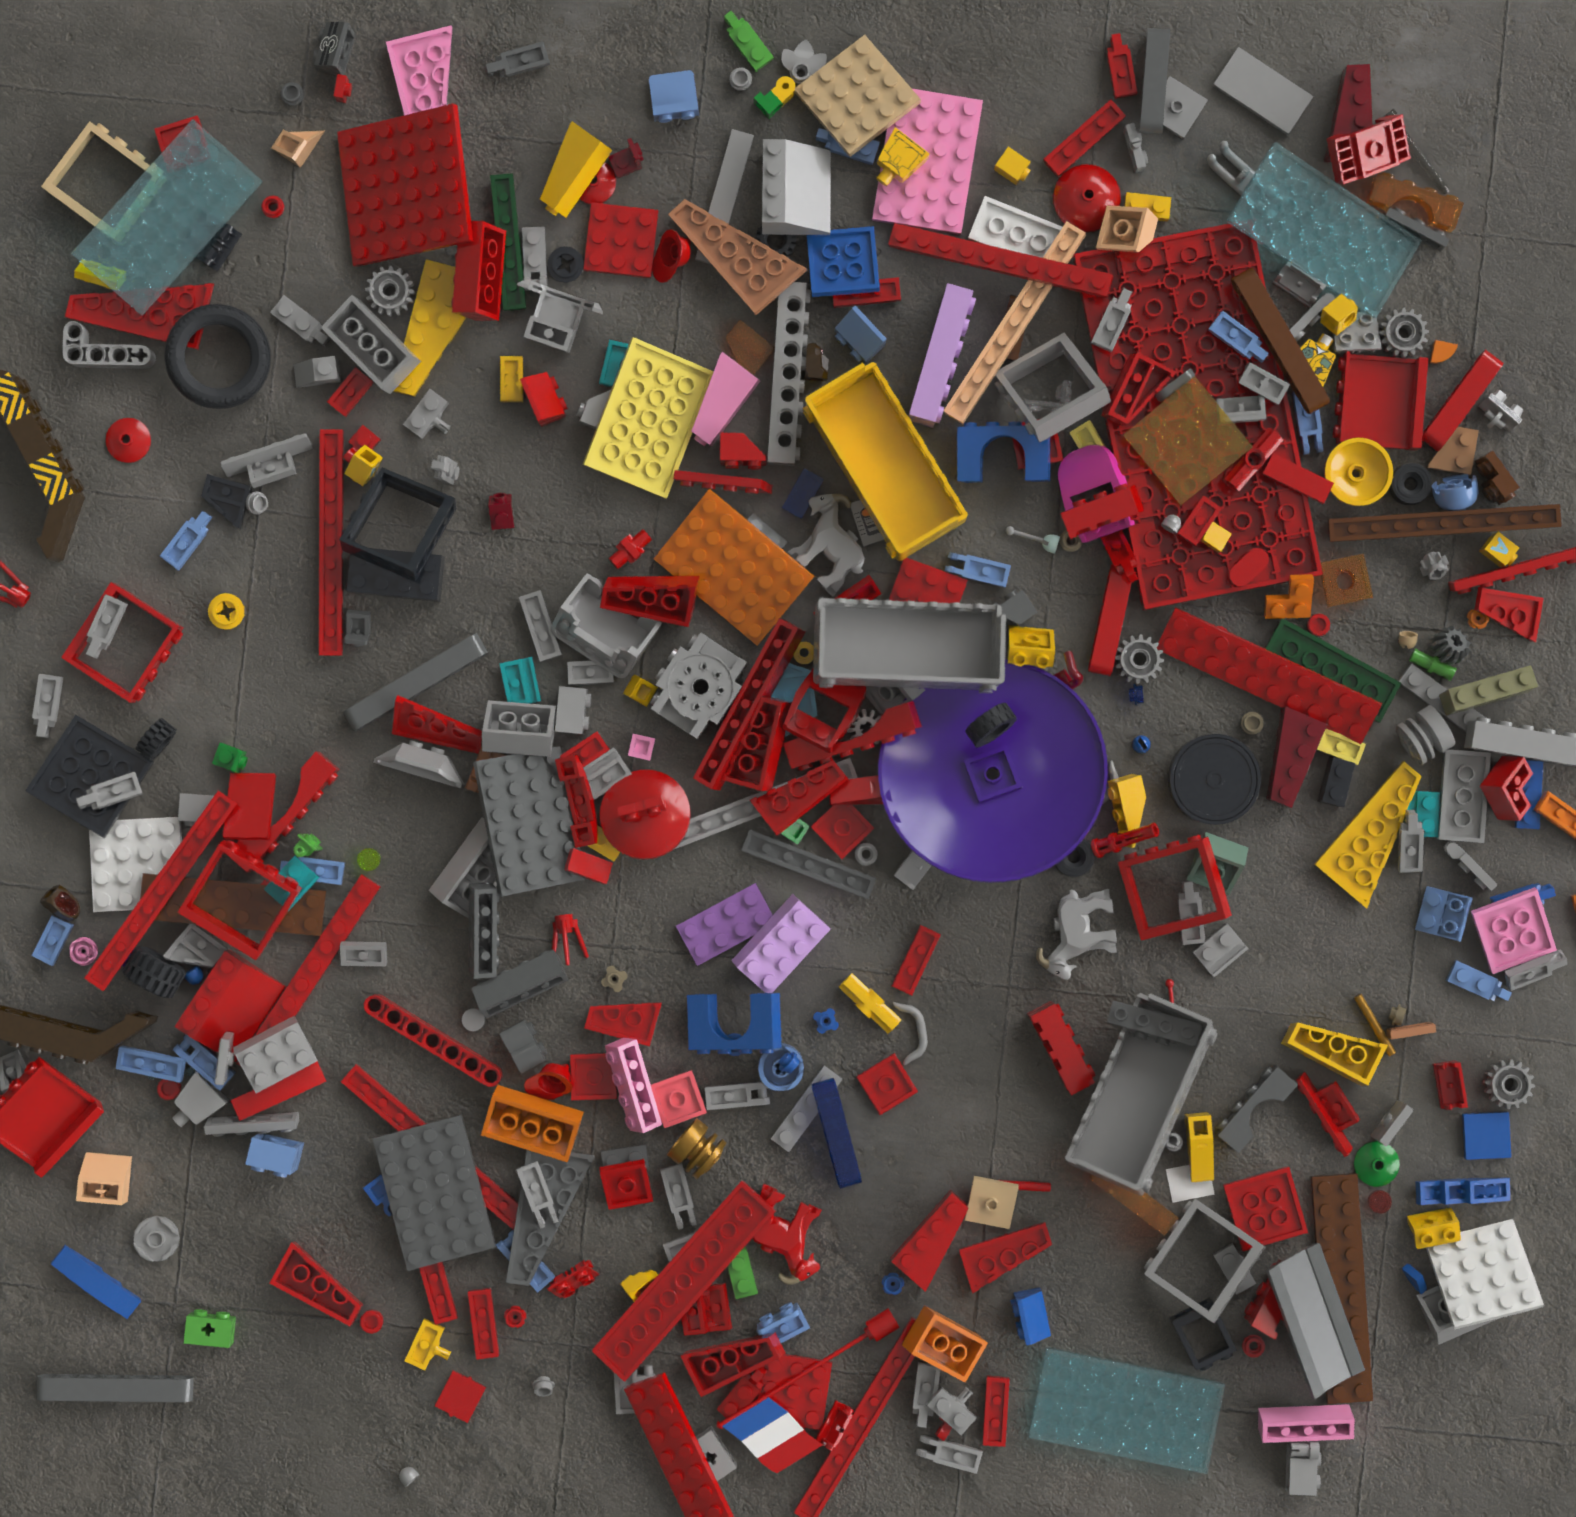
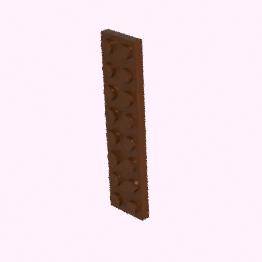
(244, 906)

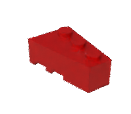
(1135, 388)
(1102, 510)
(1264, 1311)

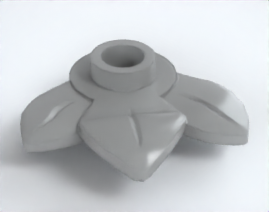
(802, 59)

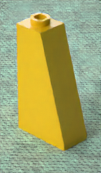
(573, 169)

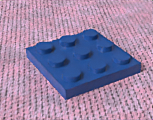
(843, 262)

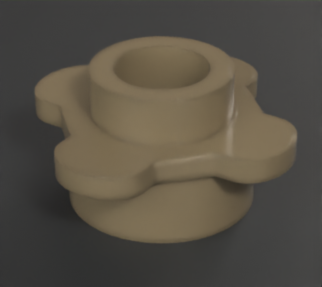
(612, 972)

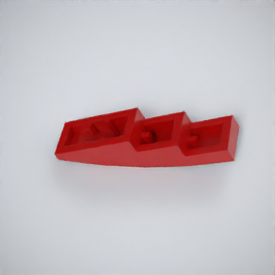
(299, 1082)

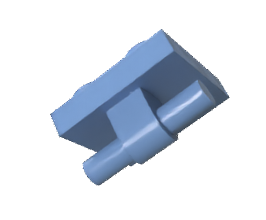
(1443, 913)

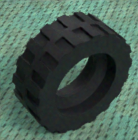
(990, 725)

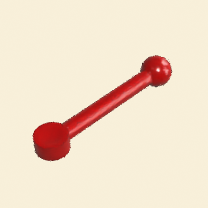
(1170, 983)

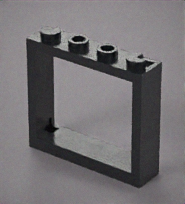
(368, 501)

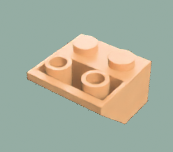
(104, 1179)

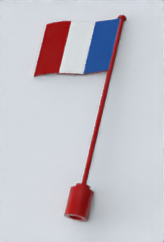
(771, 1430)

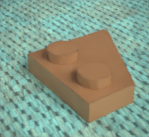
(1457, 453)

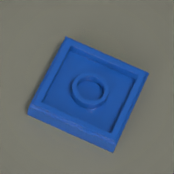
(1486, 1135)

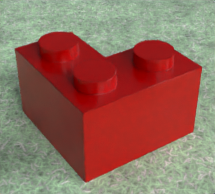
(1504, 788)

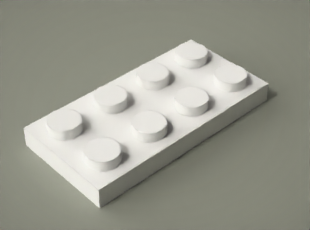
(1012, 229)

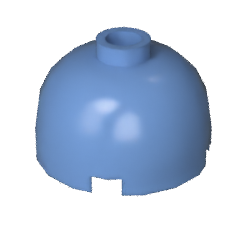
(1456, 493)

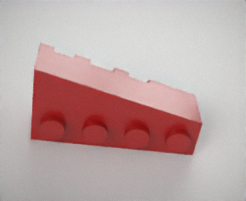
(652, 597)

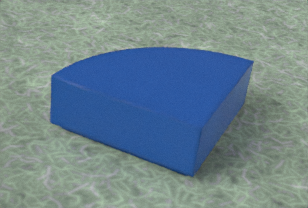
(1415, 1278)

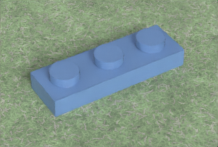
(150, 1063)

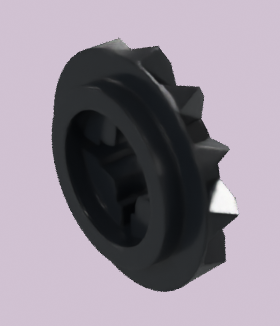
(555, 263)

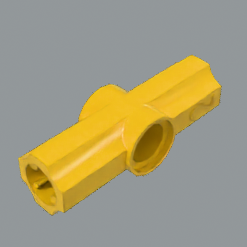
(870, 1003)

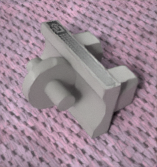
(1499, 413)

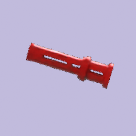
(1115, 841)

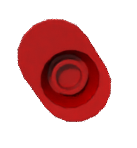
(671, 253)
(550, 1082)

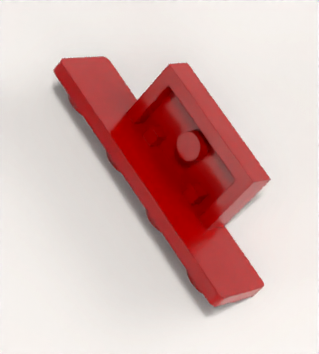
(1332, 1108)

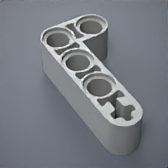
(109, 351)

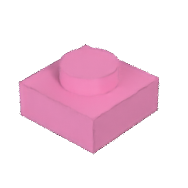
(641, 747)

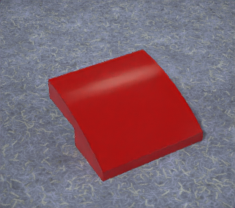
(709, 1312)

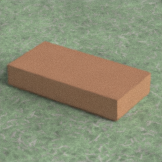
(1410, 1030)

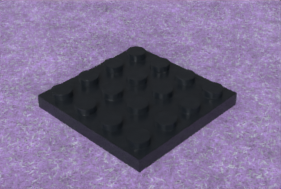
(79, 761)

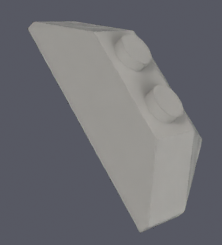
(422, 762)

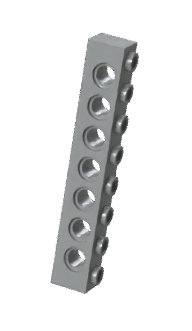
(777, 454)

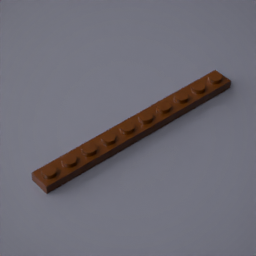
(1444, 523)

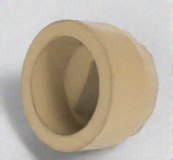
(1408, 639)

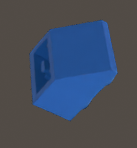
(1032, 1315)

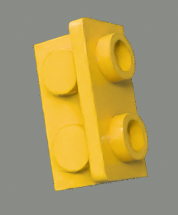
(1434, 1228)

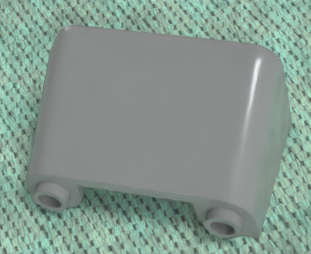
(602, 635)

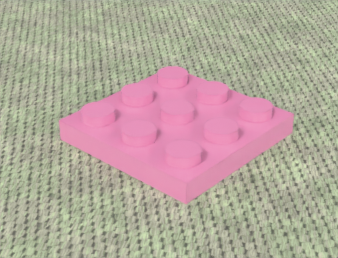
(1513, 930)

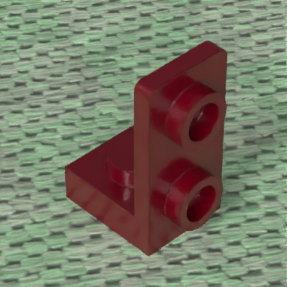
(627, 160)

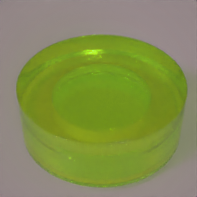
(368, 859)

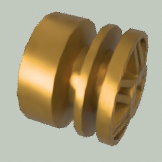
(697, 1149)

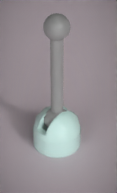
(1049, 542)

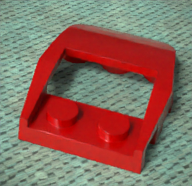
(814, 730)

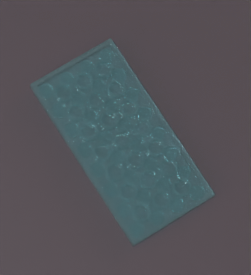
(167, 217)
(1324, 230)
(1126, 1410)

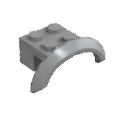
(556, 316)

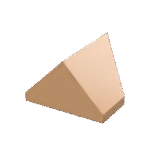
(296, 145)

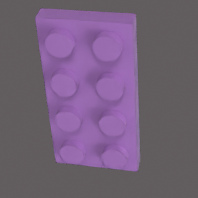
(725, 924)

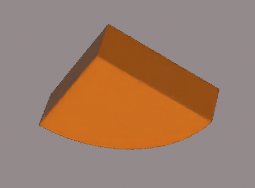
(1442, 351)

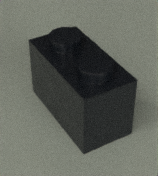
(1336, 782)

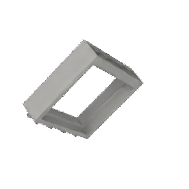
(1067, 414)
(1236, 1280)

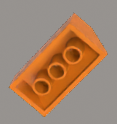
(532, 1123)

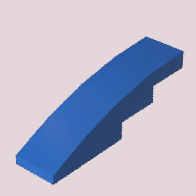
(1462, 1191)
(95, 1281)

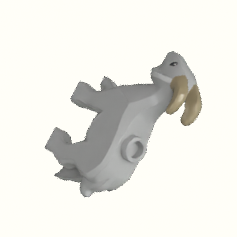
(832, 541)
(1075, 931)

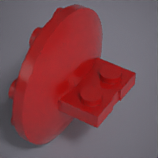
(645, 814)

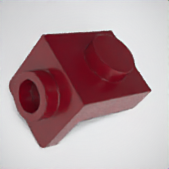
(501, 511)

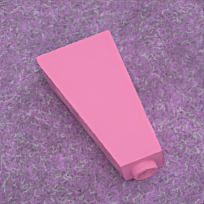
(723, 399)

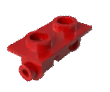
(836, 1420)

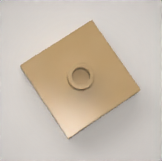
(991, 1202)

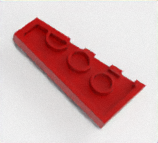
(728, 483)
(997, 1255)

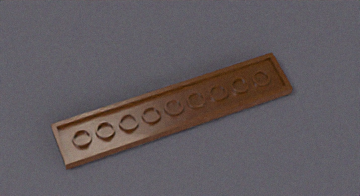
(1340, 1236)

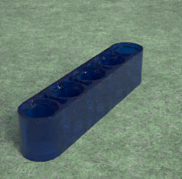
(836, 1133)

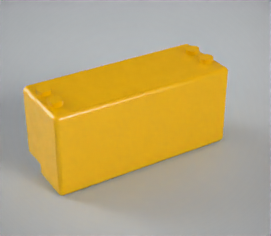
(885, 460)

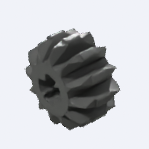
(1450, 645)

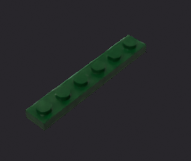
(506, 218)

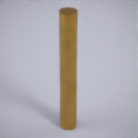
(1374, 1024)

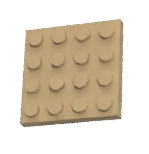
(857, 95)

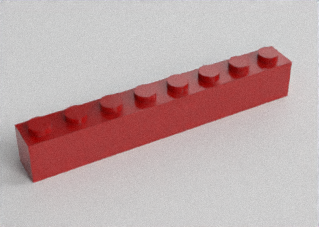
(759, 683)

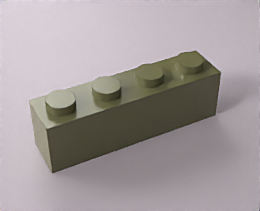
(1488, 690)

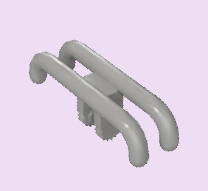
(1242, 180)

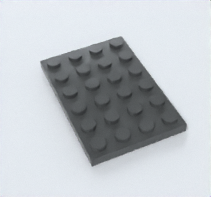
(526, 821)
(434, 1192)

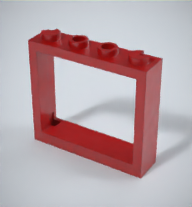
(79, 643)
(1218, 893)
(218, 927)

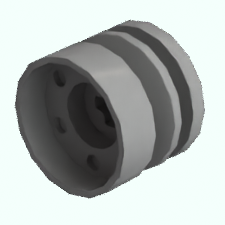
(1428, 733)

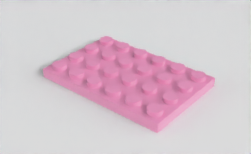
(938, 190)

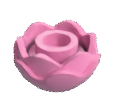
(76, 951)

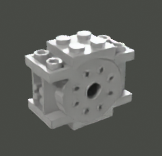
(702, 662)

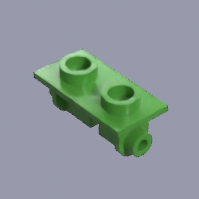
(307, 845)

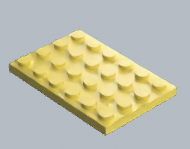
(648, 418)

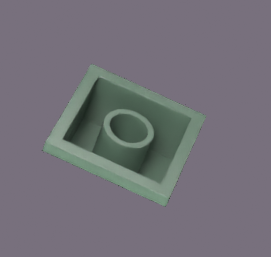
(1229, 859)

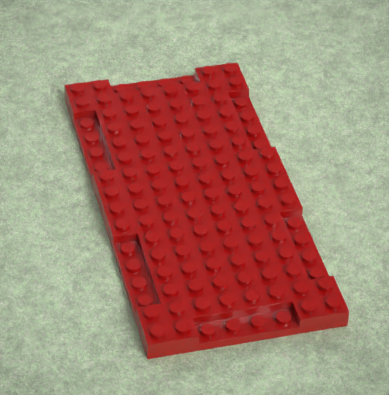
(1175, 297)

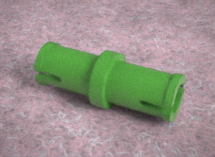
(1432, 664)

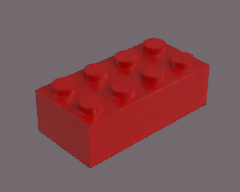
(479, 273)

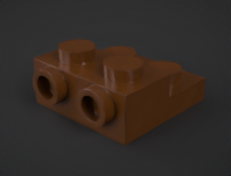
(1499, 483)

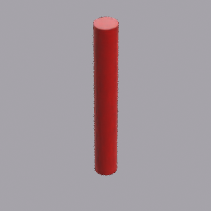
(1031, 1186)

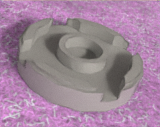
(156, 1238)

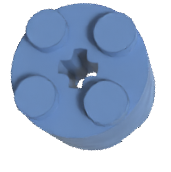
(779, 1080)

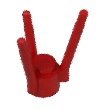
(18, 595)
(564, 924)

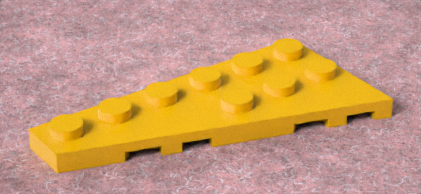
(431, 323)
(1365, 843)

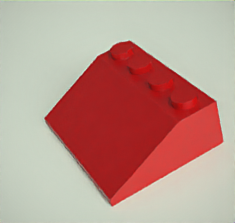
(231, 999)

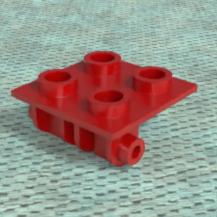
(582, 1276)

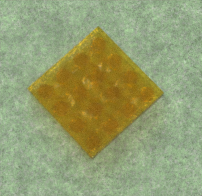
(1188, 440)

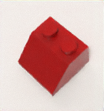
(543, 398)

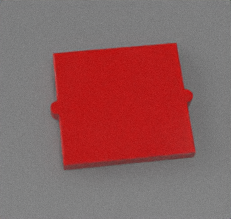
(460, 1396)

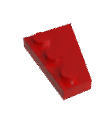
(625, 1020)

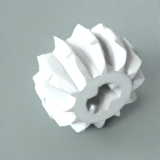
(863, 720)

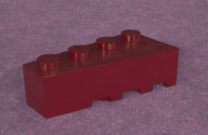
(1353, 102)

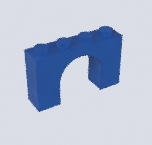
(974, 439)
(706, 1034)

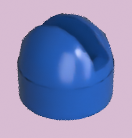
(1136, 745)
(194, 975)

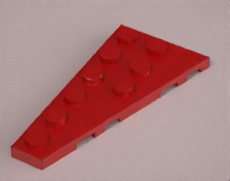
(114, 313)

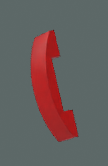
(580, 800)

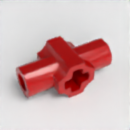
(630, 549)

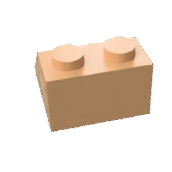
(1126, 229)

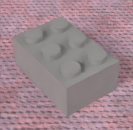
(519, 728)
(275, 1054)

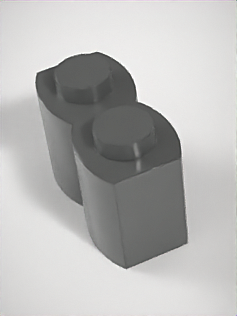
(523, 1045)

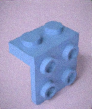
(673, 96)
(785, 1324)

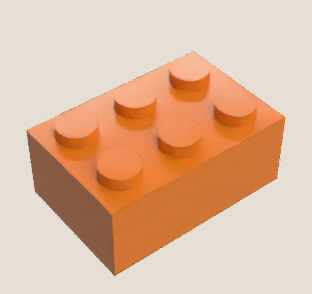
(944, 1344)

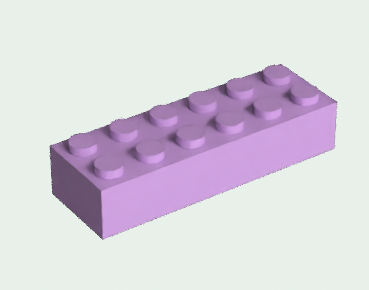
(942, 350)

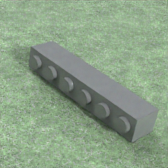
(1521, 741)

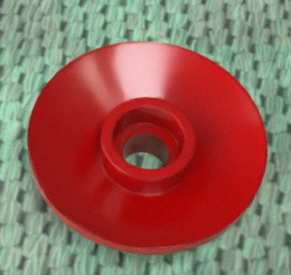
(603, 188)
(137, 446)

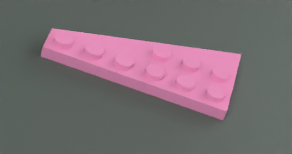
(422, 68)

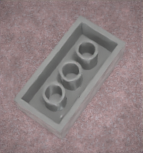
(370, 344)

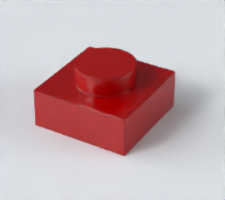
(342, 88)

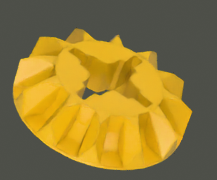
(217, 605)

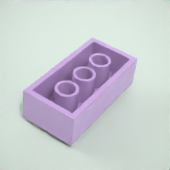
(780, 944)

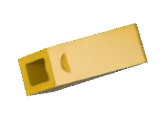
(1128, 802)
(1200, 1146)

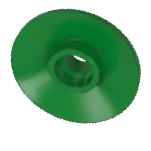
(1365, 1164)

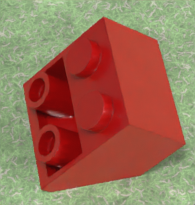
(738, 451)

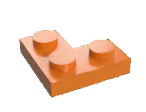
(1295, 603)

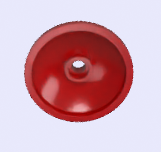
(1071, 202)

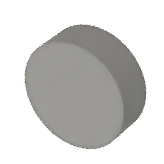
(473, 1019)

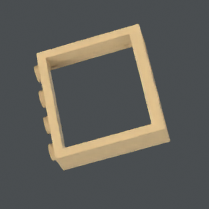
(70, 157)

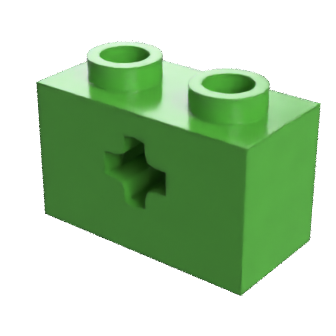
(199, 1334)

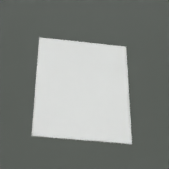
(1182, 1187)

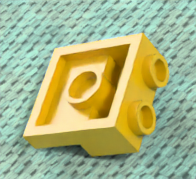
(1031, 646)

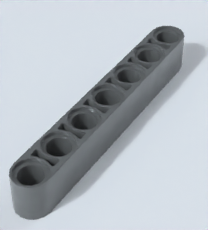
(416, 682)
(114, 1388)

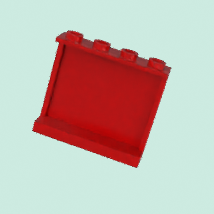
(1381, 400)
(44, 1115)

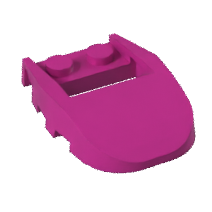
(1087, 470)

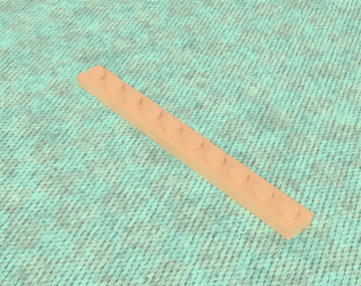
(1010, 329)

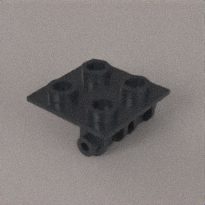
(219, 247)

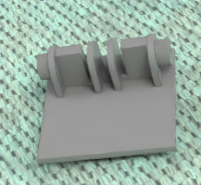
(1358, 336)

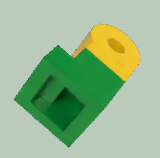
(776, 97)

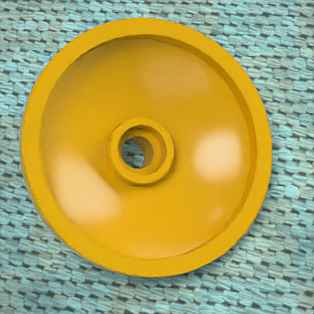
(1373, 467)

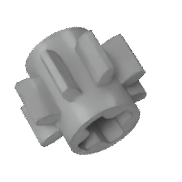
(1434, 565)

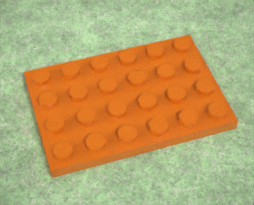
(738, 567)

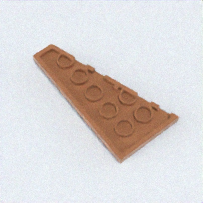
(744, 262)

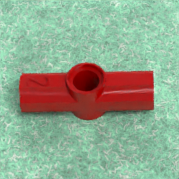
(1262, 449)

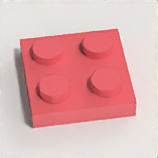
(678, 1098)

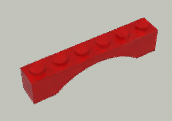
(894, 721)
(314, 777)

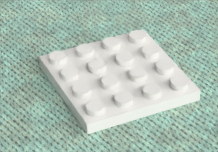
(126, 854)
(1485, 1275)

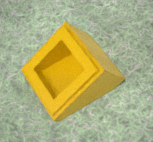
(1216, 537)
(640, 690)

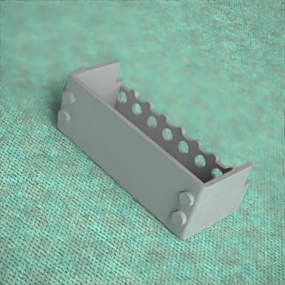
(909, 644)
(1138, 1102)

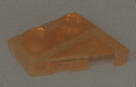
(748, 347)

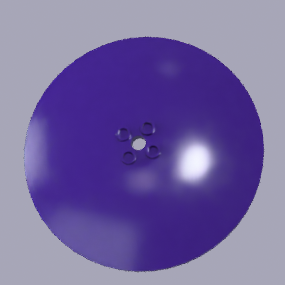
(1007, 826)

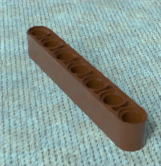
(1280, 340)

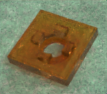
(1356, 568)

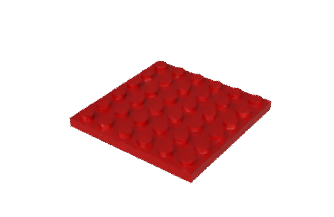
(405, 185)

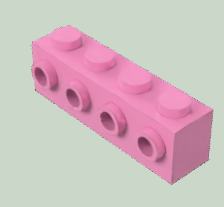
(633, 1085)
(1305, 1423)

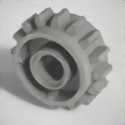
(384, 280)
(1394, 341)
(1151, 659)
(1521, 1083)

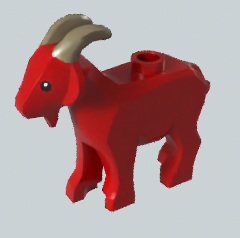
(788, 1237)

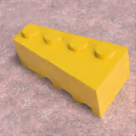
(1341, 1053)

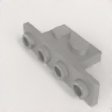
(268, 462)

